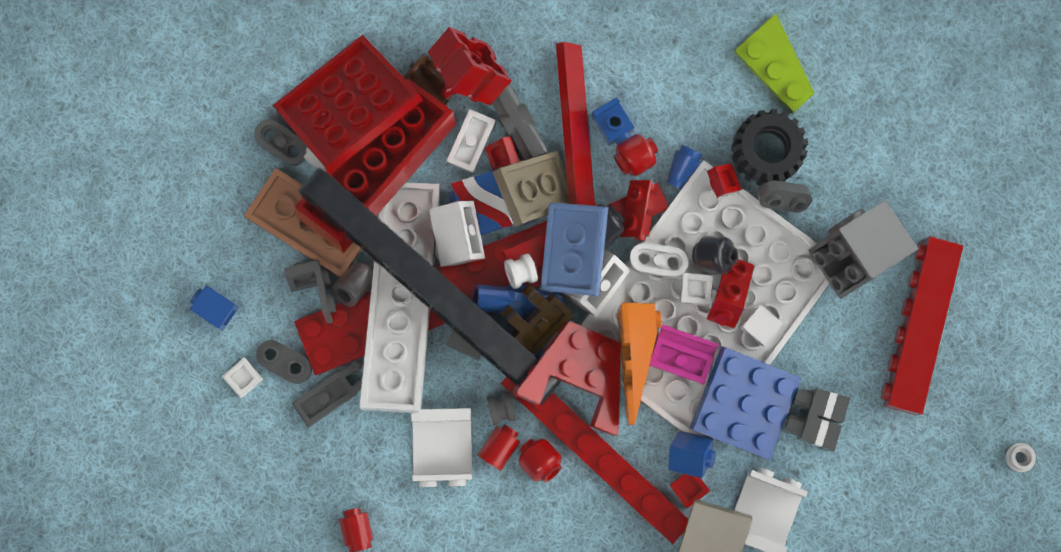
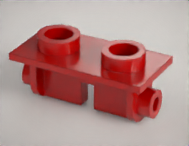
(639, 200)

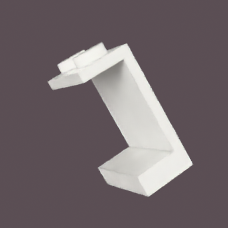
(442, 446)
(771, 507)

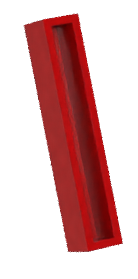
(922, 326)

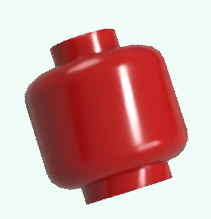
(635, 155)
(540, 460)

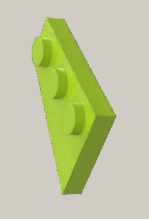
(776, 64)

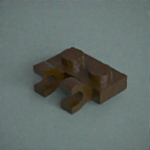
(541, 323)

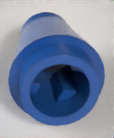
(683, 166)

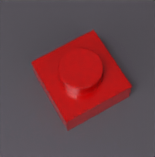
(501, 153)
(724, 180)
(689, 488)

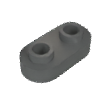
(282, 142)
(784, 196)
(283, 362)

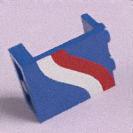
(488, 201)

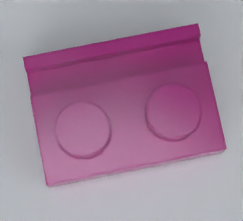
(683, 354)

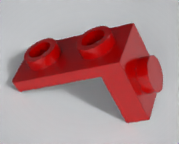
(731, 295)

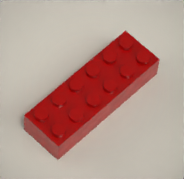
(385, 163)

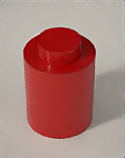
(499, 446)

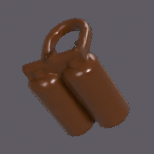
(427, 77)

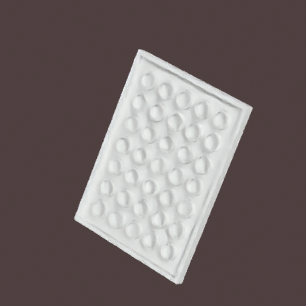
(782, 282)

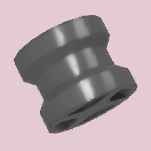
(501, 408)

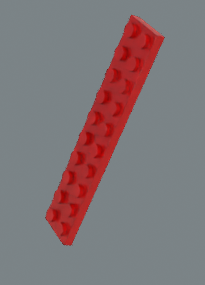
(345, 338)

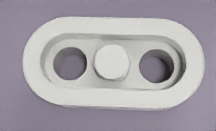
(658, 259)

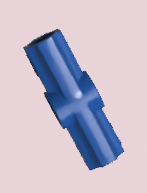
(496, 298)

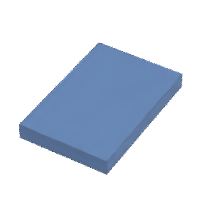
(574, 249)

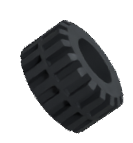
(785, 130)

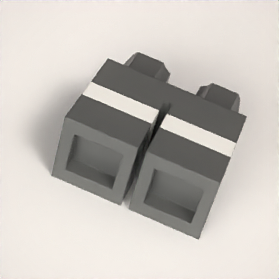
(815, 430)

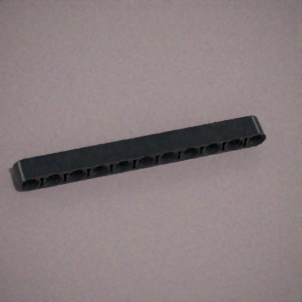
(420, 278)

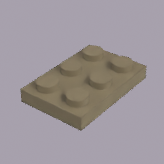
(531, 186)

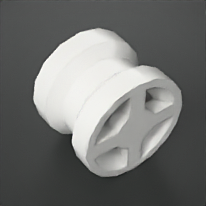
(520, 271)

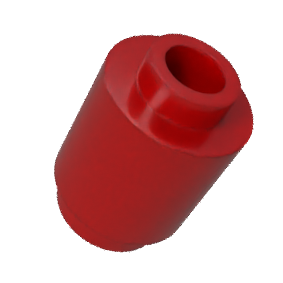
(356, 530)

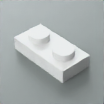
(471, 141)

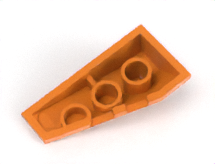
(637, 337)

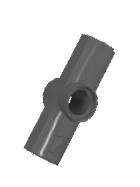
(519, 124)

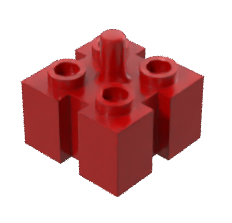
(468, 67)

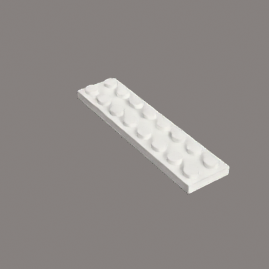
(396, 317)

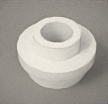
(1028, 452)

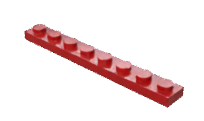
(607, 464)

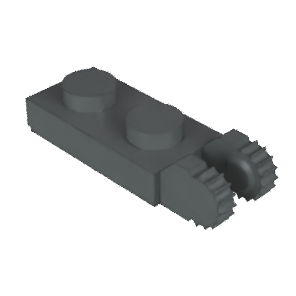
(328, 395)

